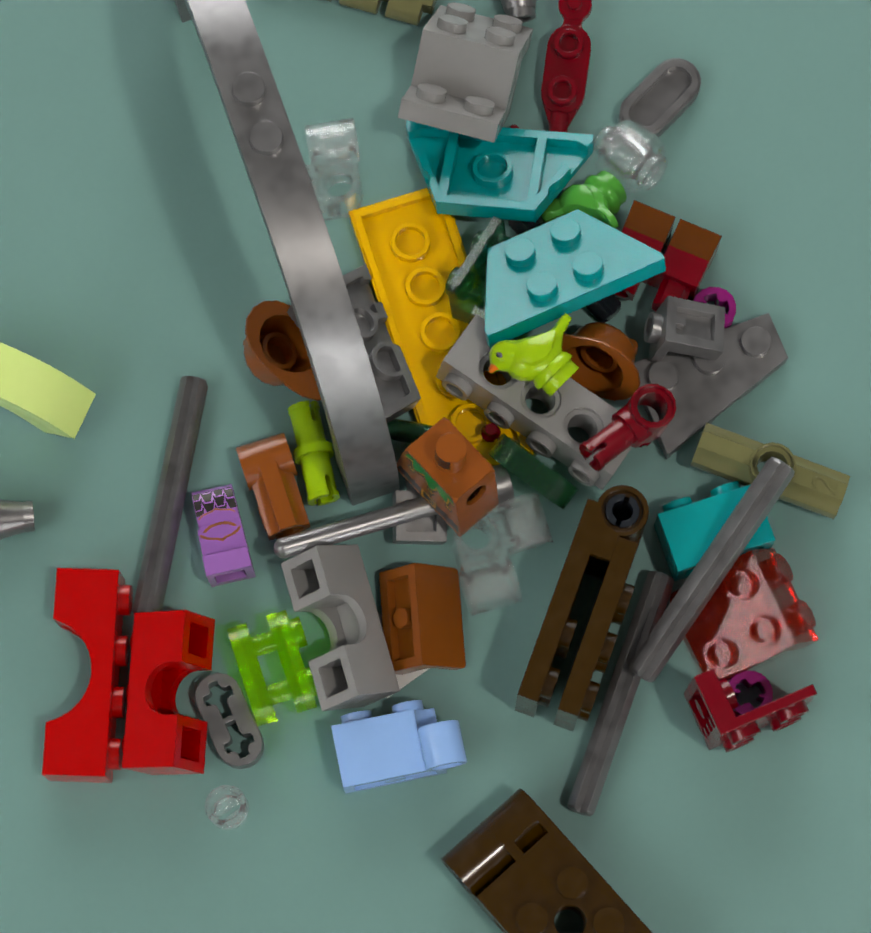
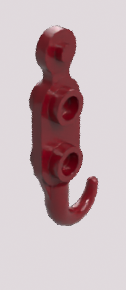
(566, 66)

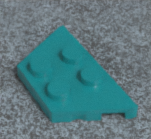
(500, 179)
(559, 272)

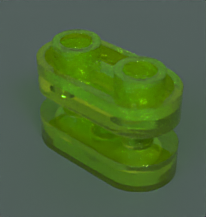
(286, 638)

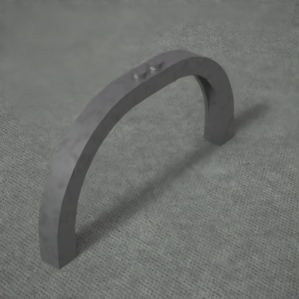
(300, 245)

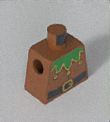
(446, 472)

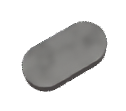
(662, 96)

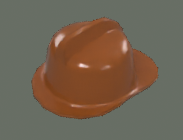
(277, 350)
(604, 360)

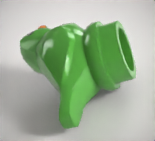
(597, 196)

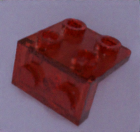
(751, 616)

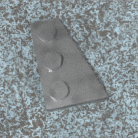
(387, 361)
(708, 386)

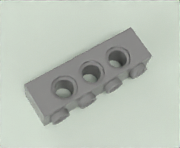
(506, 406)

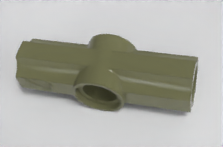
(737, 459)

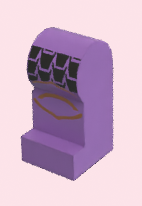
(222, 536)

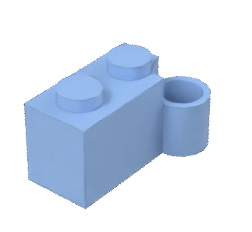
(395, 746)

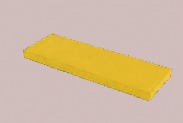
(409, 263)

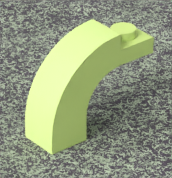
(42, 393)

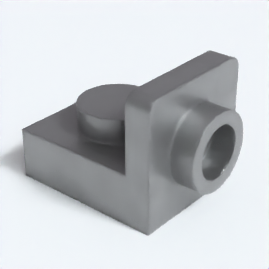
(685, 329)

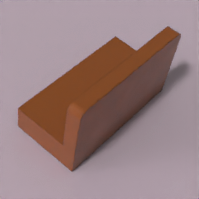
(422, 617)

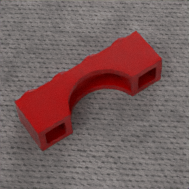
(83, 741)

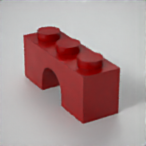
(163, 653)

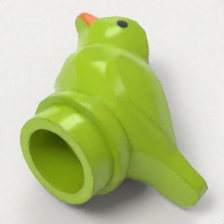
(536, 358)

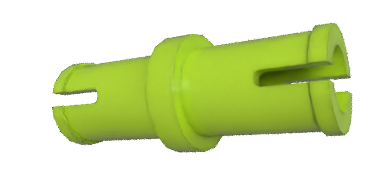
(313, 453)

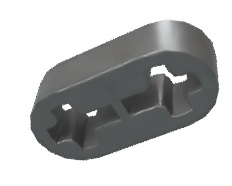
(240, 715)

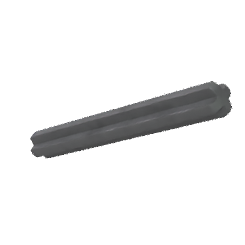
(170, 495)
(711, 569)
(618, 697)

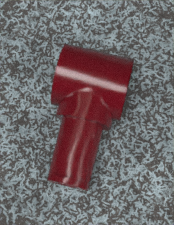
(629, 427)

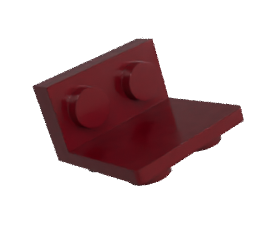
(713, 707)

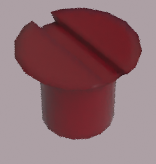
(490, 432)

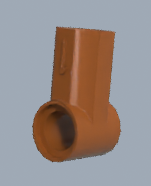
(271, 475)

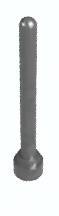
(375, 521)

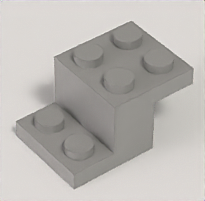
(466, 71)

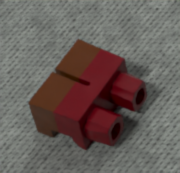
(685, 258)

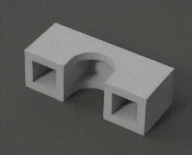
(337, 590)

